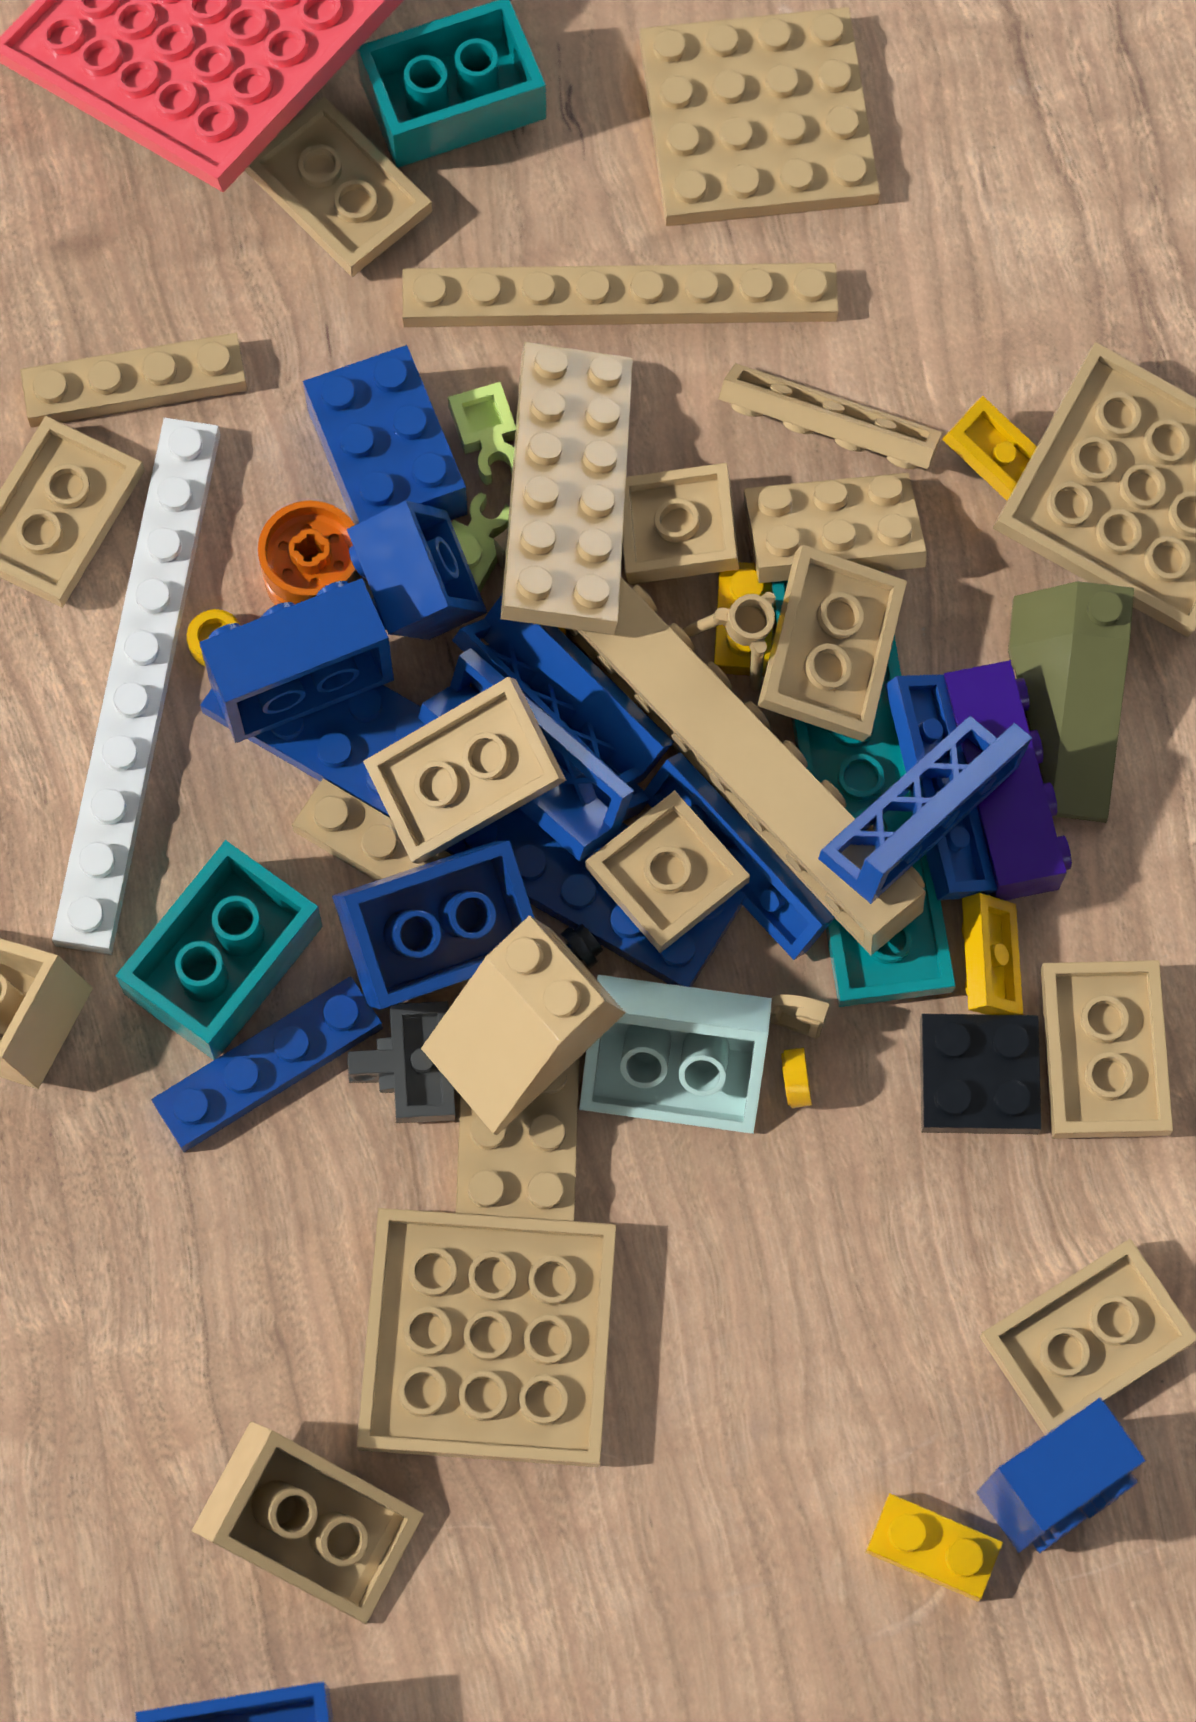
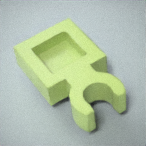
(484, 425)
(478, 539)

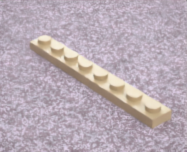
(619, 294)

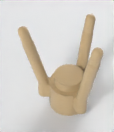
(746, 624)

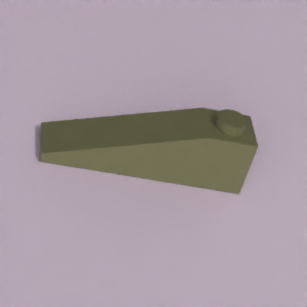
(1074, 658)

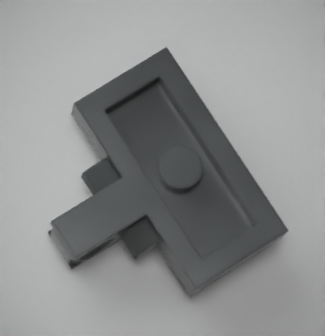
(403, 1067)

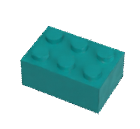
(452, 82)
(220, 950)

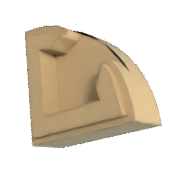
(799, 1014)

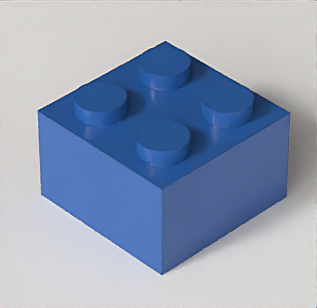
(415, 571)

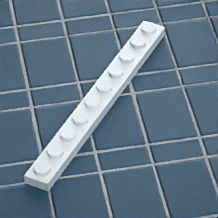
(136, 688)

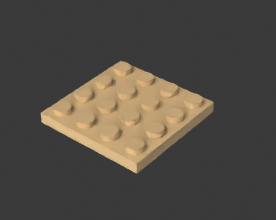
(758, 116)
(1116, 487)
(487, 1337)

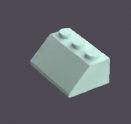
(679, 1056)

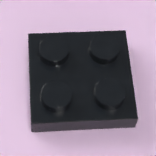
(980, 1074)

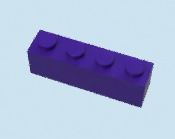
(1019, 812)

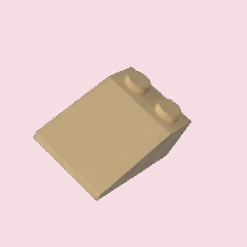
(36, 1010)
(519, 1023)
(308, 1522)

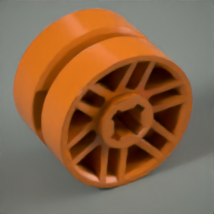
(305, 551)

